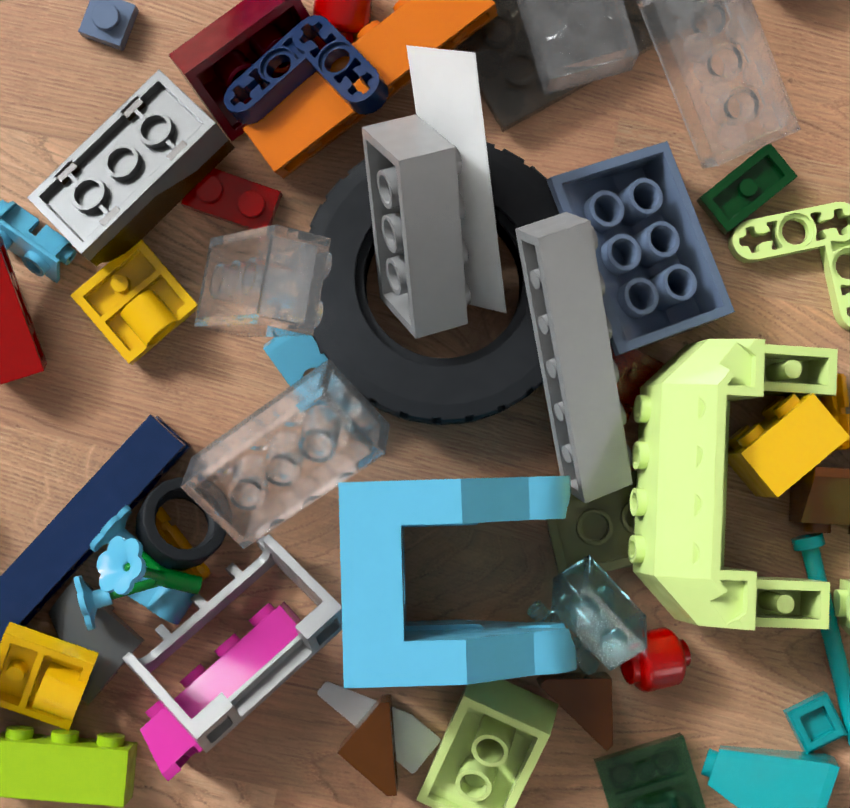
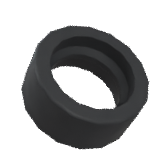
(157, 547)

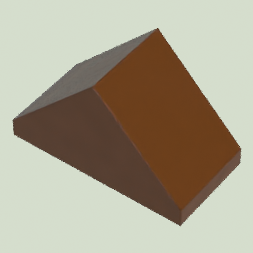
(585, 700)
(372, 747)

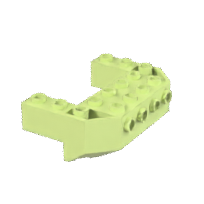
(684, 483)

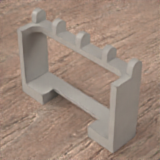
(222, 713)

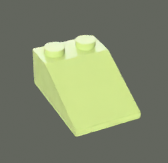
(489, 747)

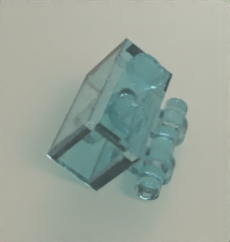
(597, 614)

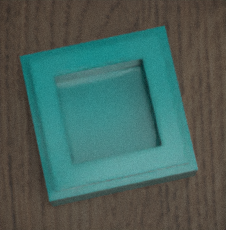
(815, 722)

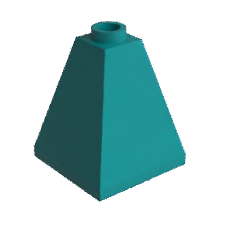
(771, 777)

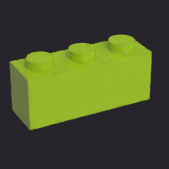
(66, 766)

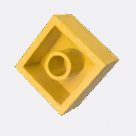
(785, 444)

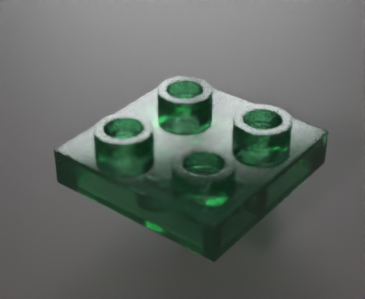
(650, 776)

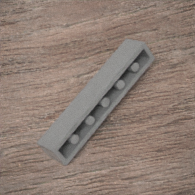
(575, 353)

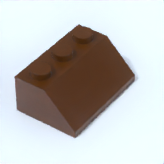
(821, 499)

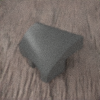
(110, 638)

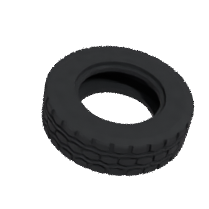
(394, 377)

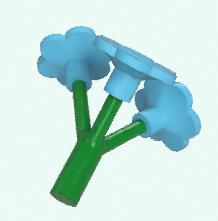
(122, 566)

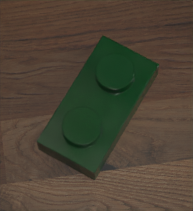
(746, 188)

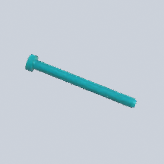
(832, 640)

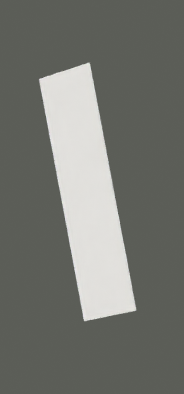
(450, 102)

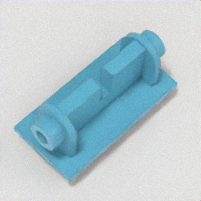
(40, 252)

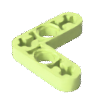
(830, 246)

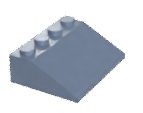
(648, 246)

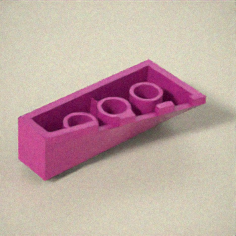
(237, 664)

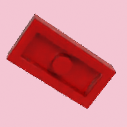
(234, 200)

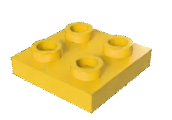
(135, 301)
(43, 675)

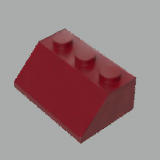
(233, 45)

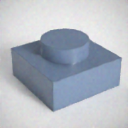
(109, 22)

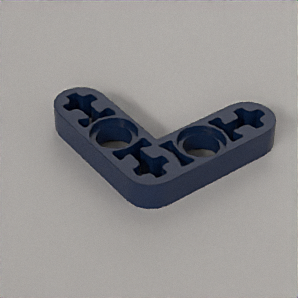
(305, 60)

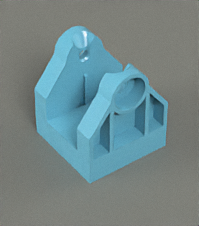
(395, 652)

